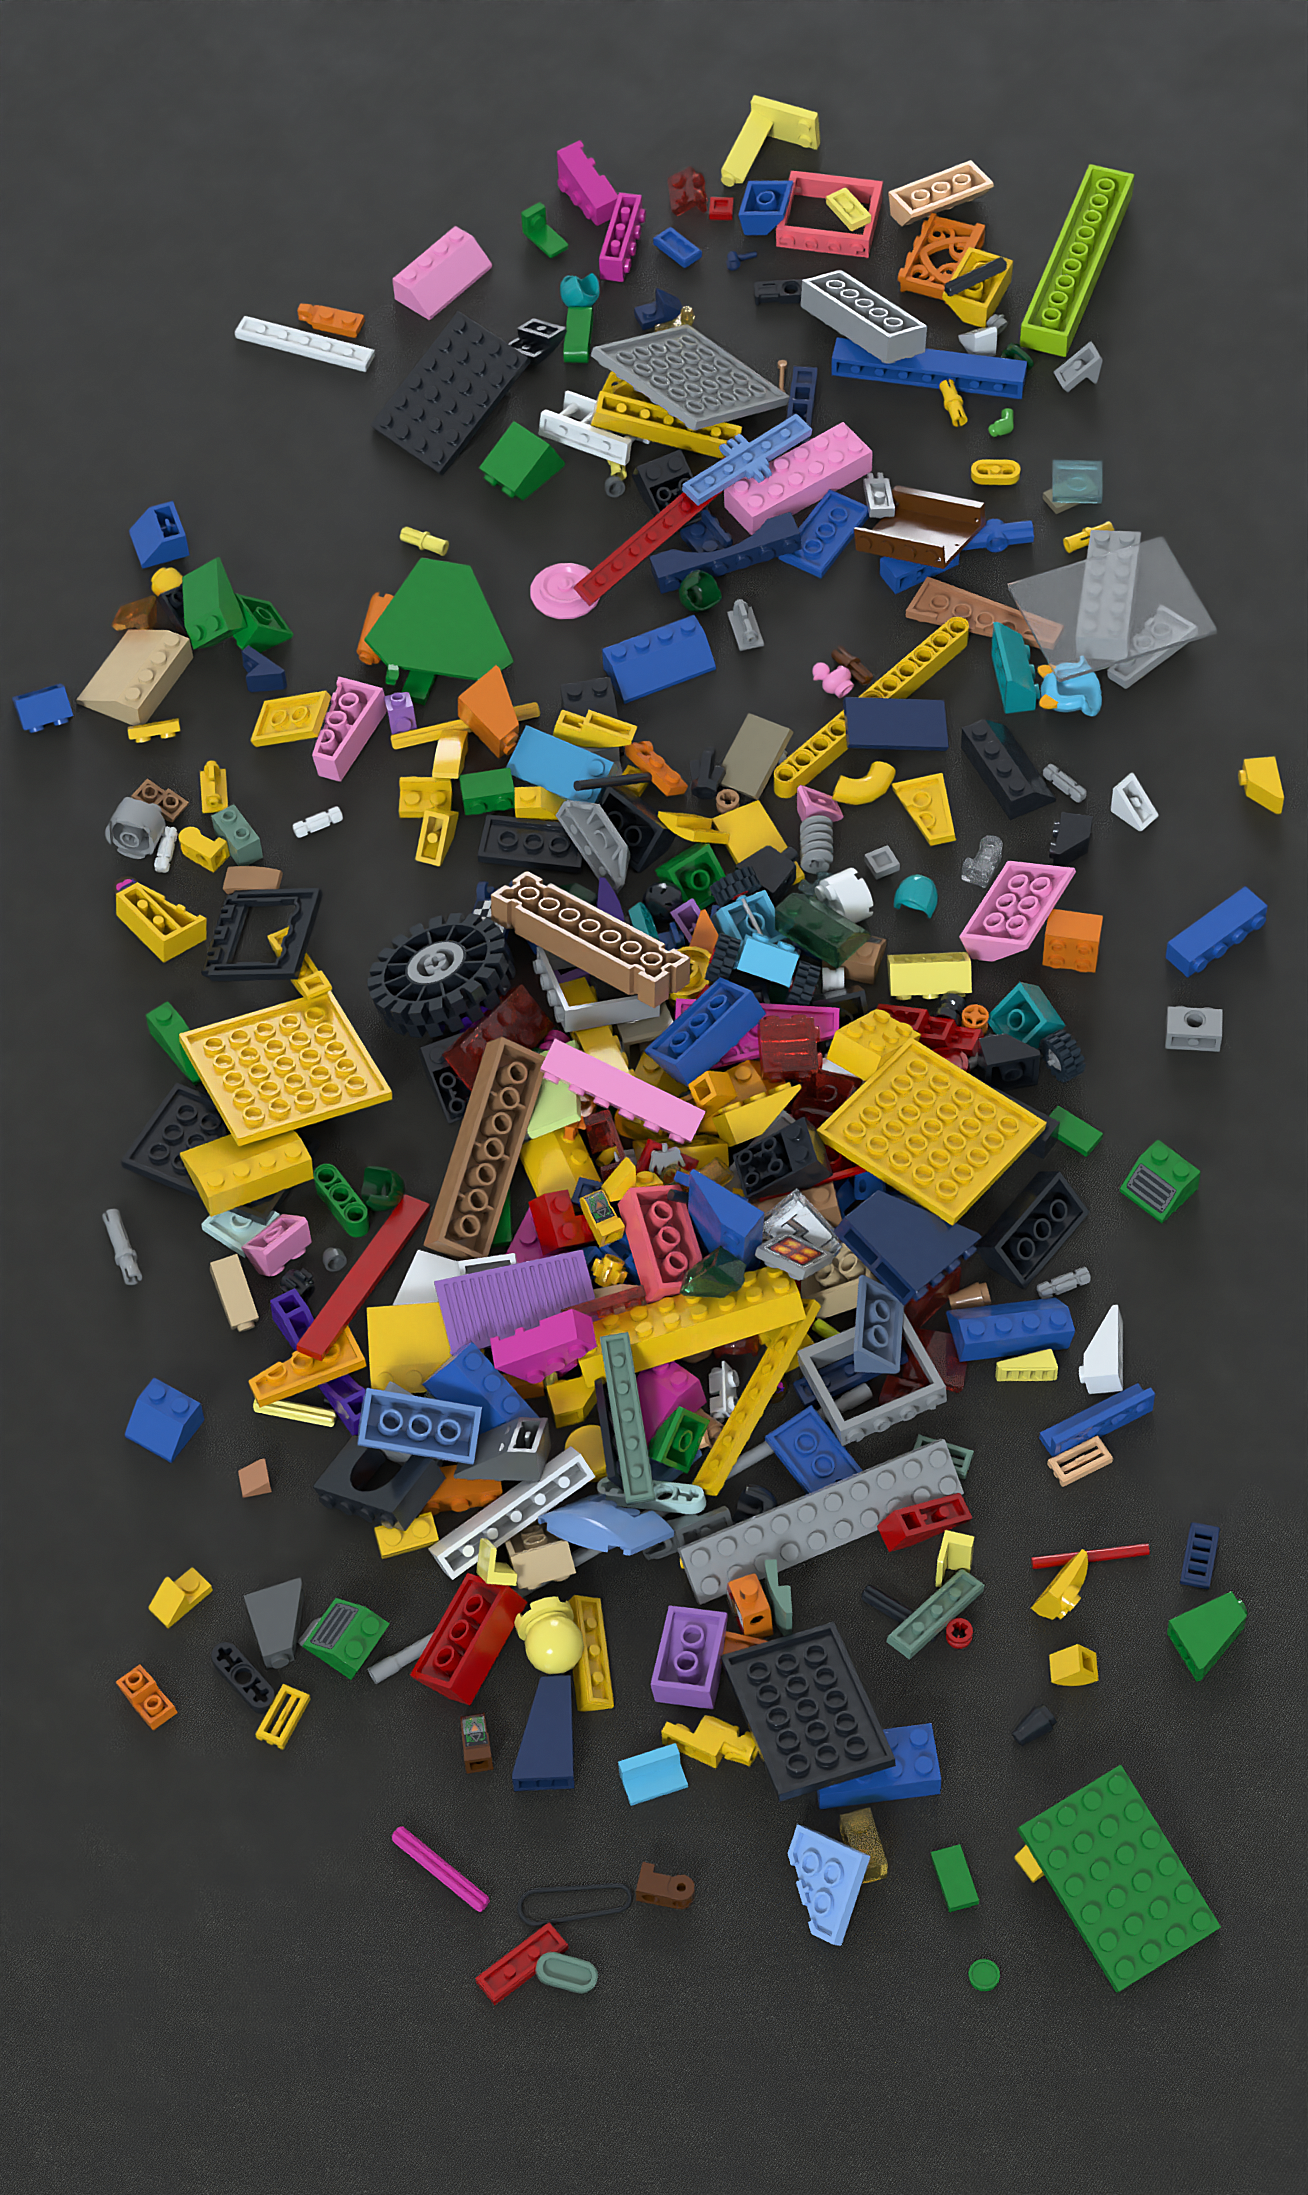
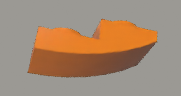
(146, 1697)

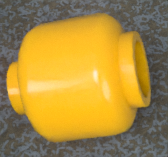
(165, 580)

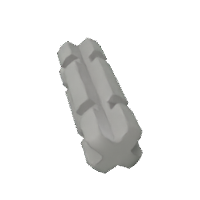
(1064, 783)
(1063, 1283)

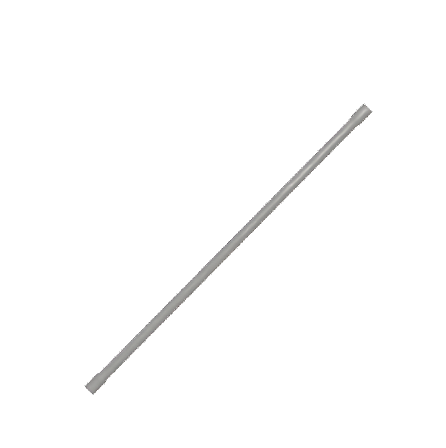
(394, 1663)

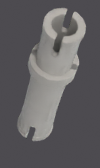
(124, 1254)

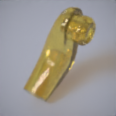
(686, 317)

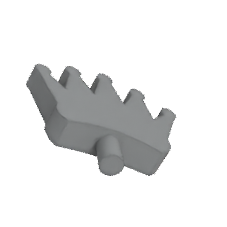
(664, 1158)

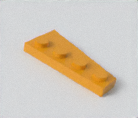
(305, 1372)

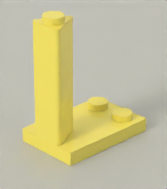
(771, 120)

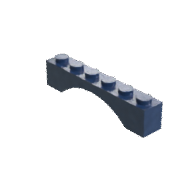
(773, 539)

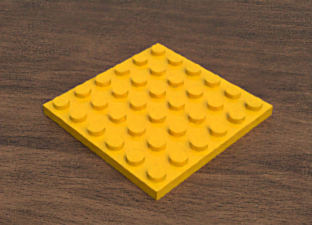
(284, 1067)
(931, 1130)

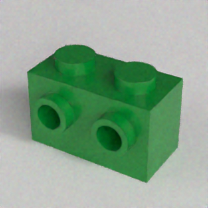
(487, 791)

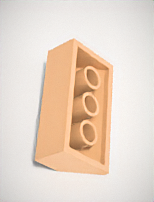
(938, 193)

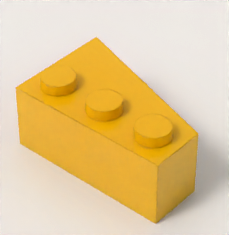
(158, 923)

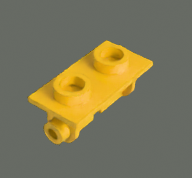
(213, 788)

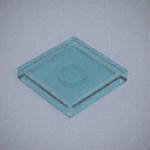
(1077, 481)

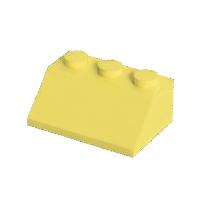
(929, 974)

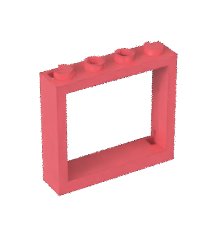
(830, 241)

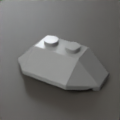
(596, 840)

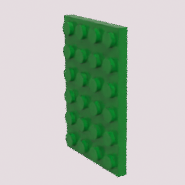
(1118, 1878)

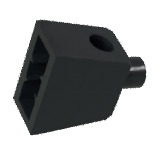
(774, 870)

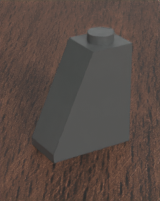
(277, 1620)

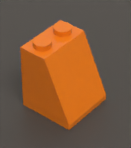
(490, 713)

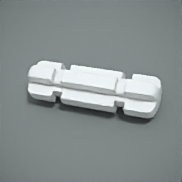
(317, 822)
(165, 850)

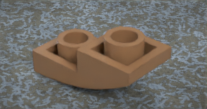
(170, 802)
(251, 878)

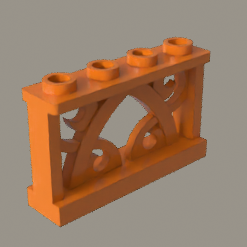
(967, 237)

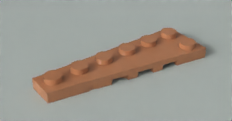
(939, 602)

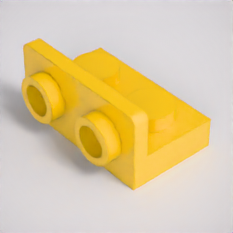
(423, 793)

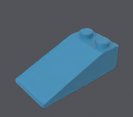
(557, 765)

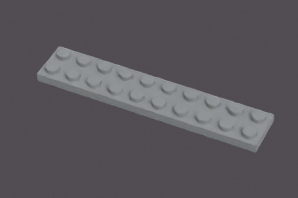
(818, 1520)

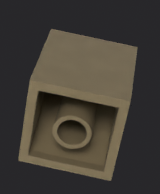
(639, 1034)

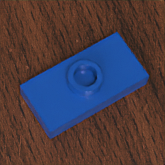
(677, 247)

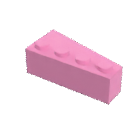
(347, 727)

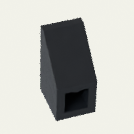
(1072, 837)

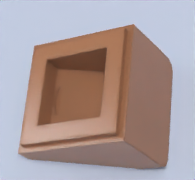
(255, 1479)

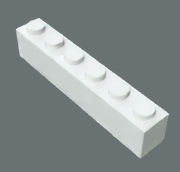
(512, 1512)

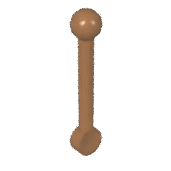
(782, 365)

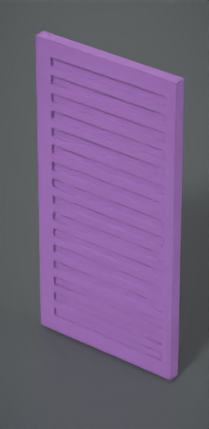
(511, 1298)

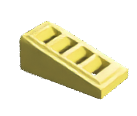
(1028, 1367)

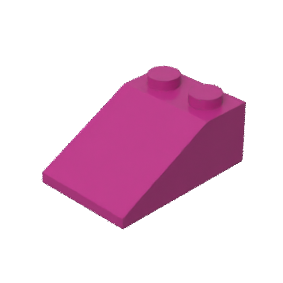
(663, 1391)

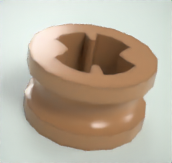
(727, 794)

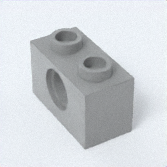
(1202, 1037)

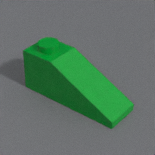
(165, 1027)

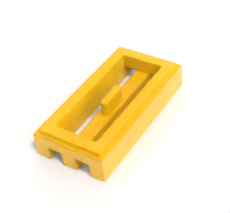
(272, 1738)

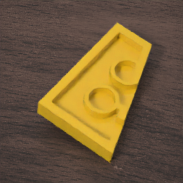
(928, 807)

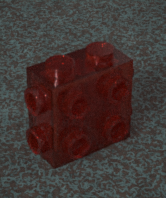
(788, 1048)

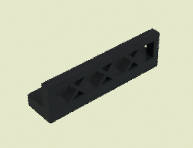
(608, 1434)

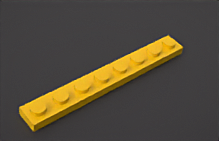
(753, 1401)

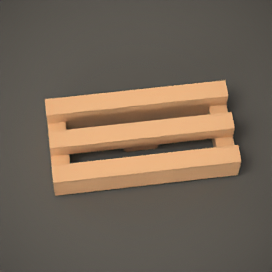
(1054, 1462)

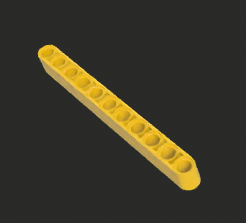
(895, 684)

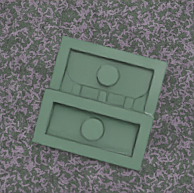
(778, 1598)

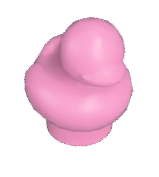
(836, 682)

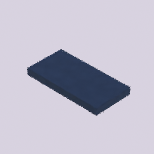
(895, 724)

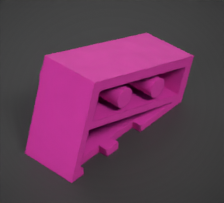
(584, 184)
(545, 1348)

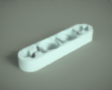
(684, 1498)

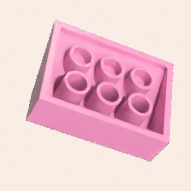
(1014, 909)

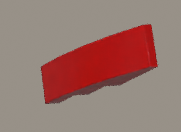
(936, 1031)

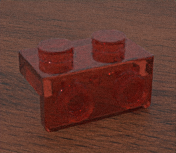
(687, 191)

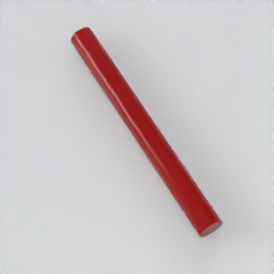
(1093, 1555)

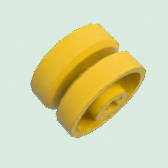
(698, 965)

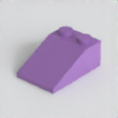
(690, 1657)

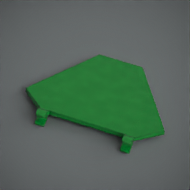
(439, 626)

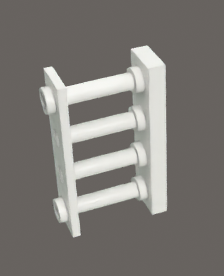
(582, 434)

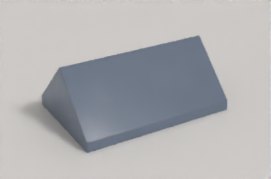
(877, 1328)

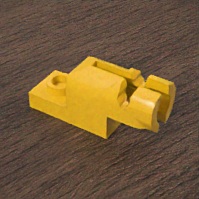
(711, 1741)

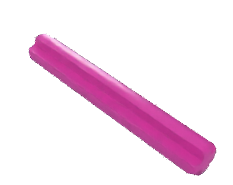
(440, 1869)

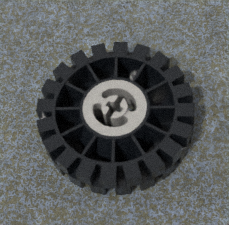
(441, 975)

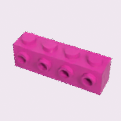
(621, 237)

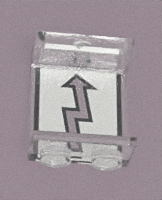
(803, 1220)

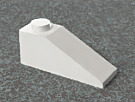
(1104, 1356)

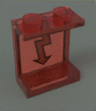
(602, 1136)

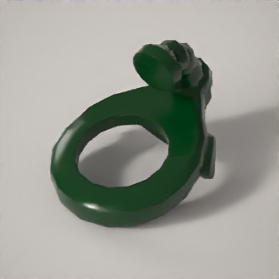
(1015, 352)

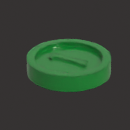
(984, 1975)

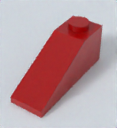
(923, 1521)

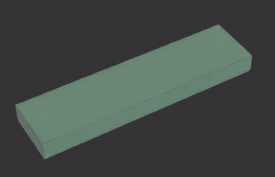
(935, 1613)

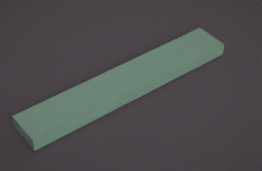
(627, 1418)

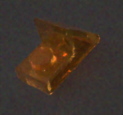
(138, 613)

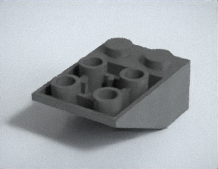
(510, 1452)

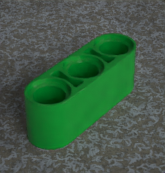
(578, 334)
(346, 1210)

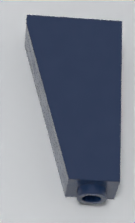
(547, 1744)

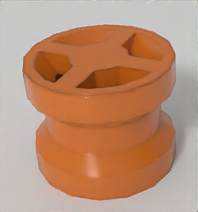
(974, 1014)

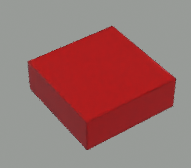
(721, 208)

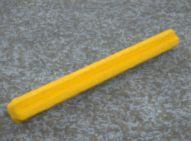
(433, 732)

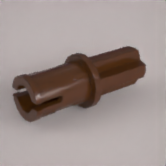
(852, 663)

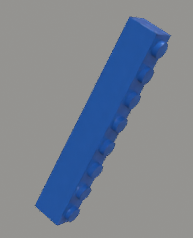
(968, 371)

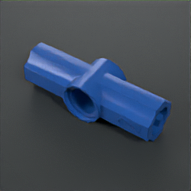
(998, 535)

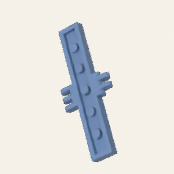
(746, 459)

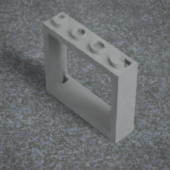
(590, 1014)
(882, 1417)

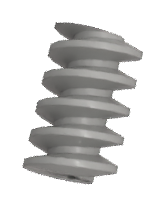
(816, 844)

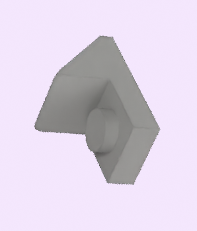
(1083, 364)

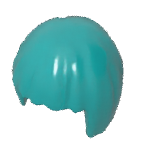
(579, 291)
(917, 893)

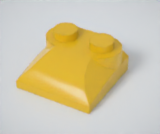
(1063, 1590)

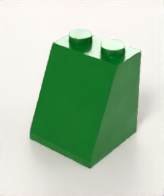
(520, 462)

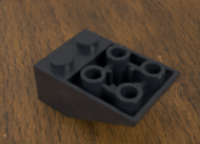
(662, 482)
(446, 1084)
(783, 1162)

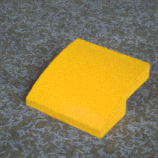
(693, 827)

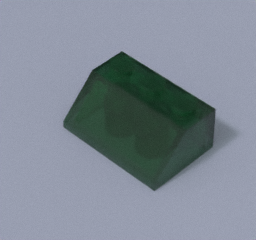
(819, 928)

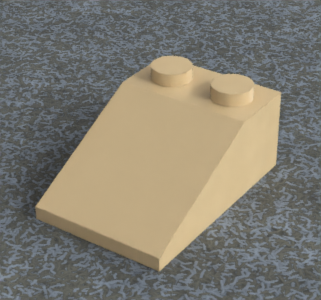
(538, 1556)

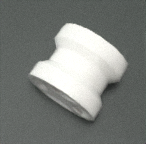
(832, 979)

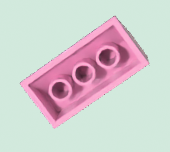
(441, 273)

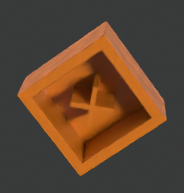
(1072, 940)

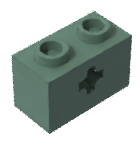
(241, 839)

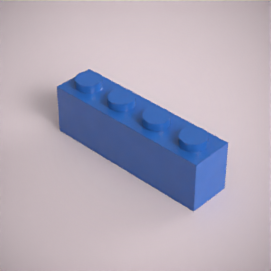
(1216, 932)

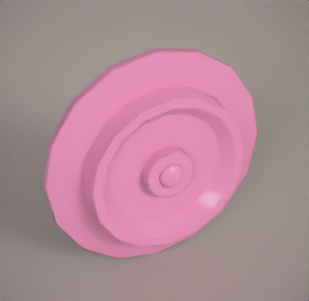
(554, 592)

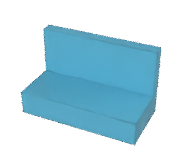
(652, 1774)

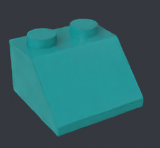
(1025, 1015)

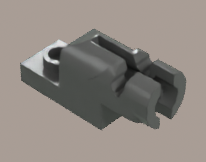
(689, 1529)

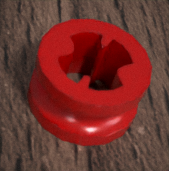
(959, 1623)

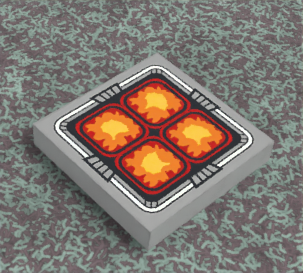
(793, 1255)

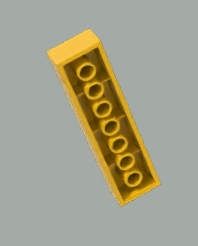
(694, 1324)

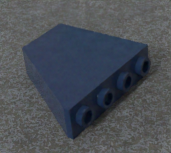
(905, 1244)

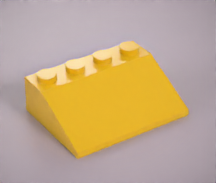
(238, 1175)
(406, 1344)

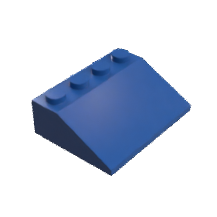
(724, 1220)

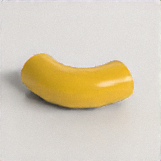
(867, 788)

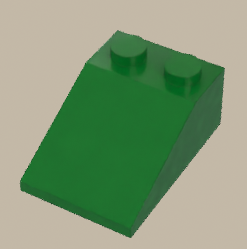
(210, 606)

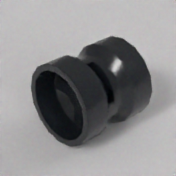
(951, 1007)

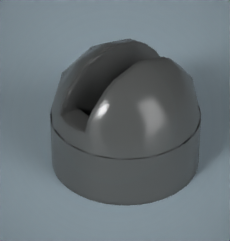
(617, 486)
(334, 1259)

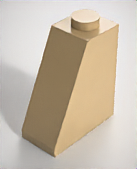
(234, 1293)

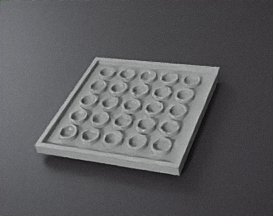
(690, 376)

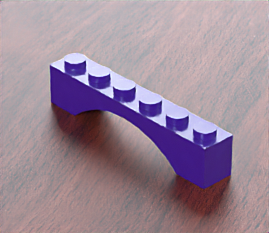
(343, 1393)

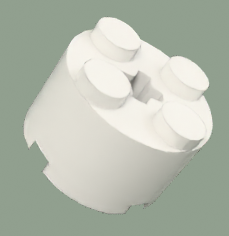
(846, 895)

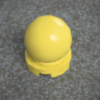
(550, 1635)

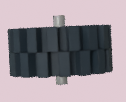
(1062, 1055)

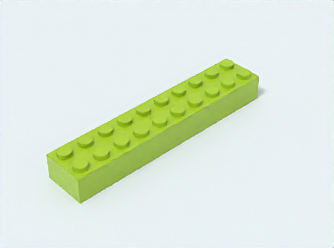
(1077, 260)

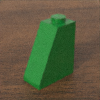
(1207, 1632)

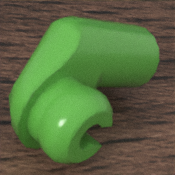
(1003, 425)

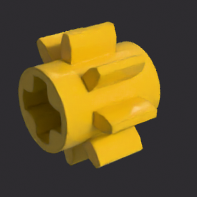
(609, 1271)

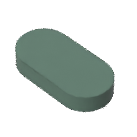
(566, 1972)

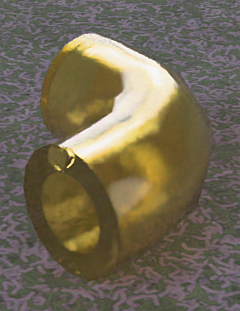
(714, 1170)

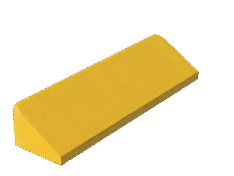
(592, 1670)

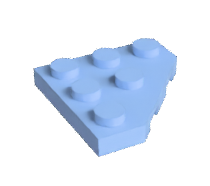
(828, 1881)

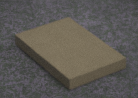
(754, 755)

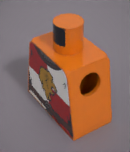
(749, 1601)

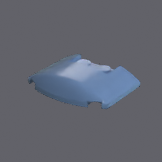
(605, 1525)

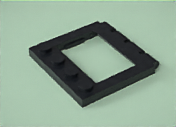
(294, 944)

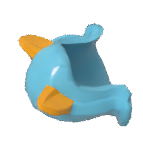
(1070, 695)

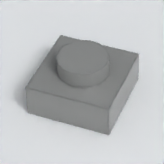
(882, 862)

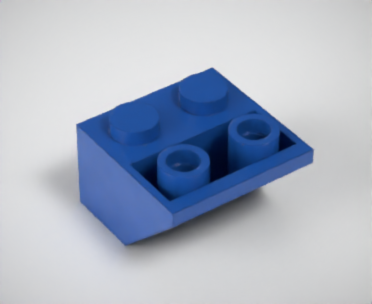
(159, 536)

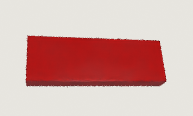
(519, 1963)

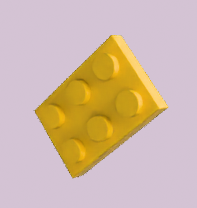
(291, 718)

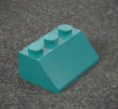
(1013, 670)

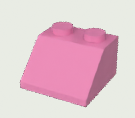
(278, 1244)

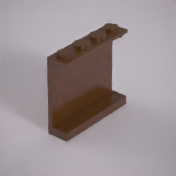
(924, 529)

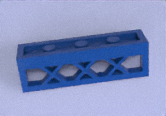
(1098, 1419)

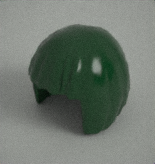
(699, 591)
(381, 1188)

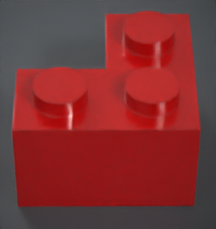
(557, 1224)

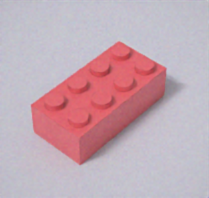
(659, 1239)

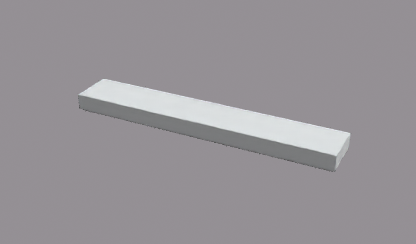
(305, 343)

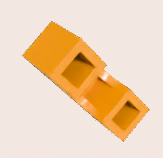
(709, 1093)

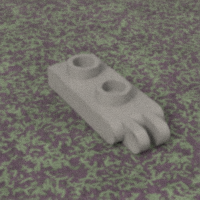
(878, 496)

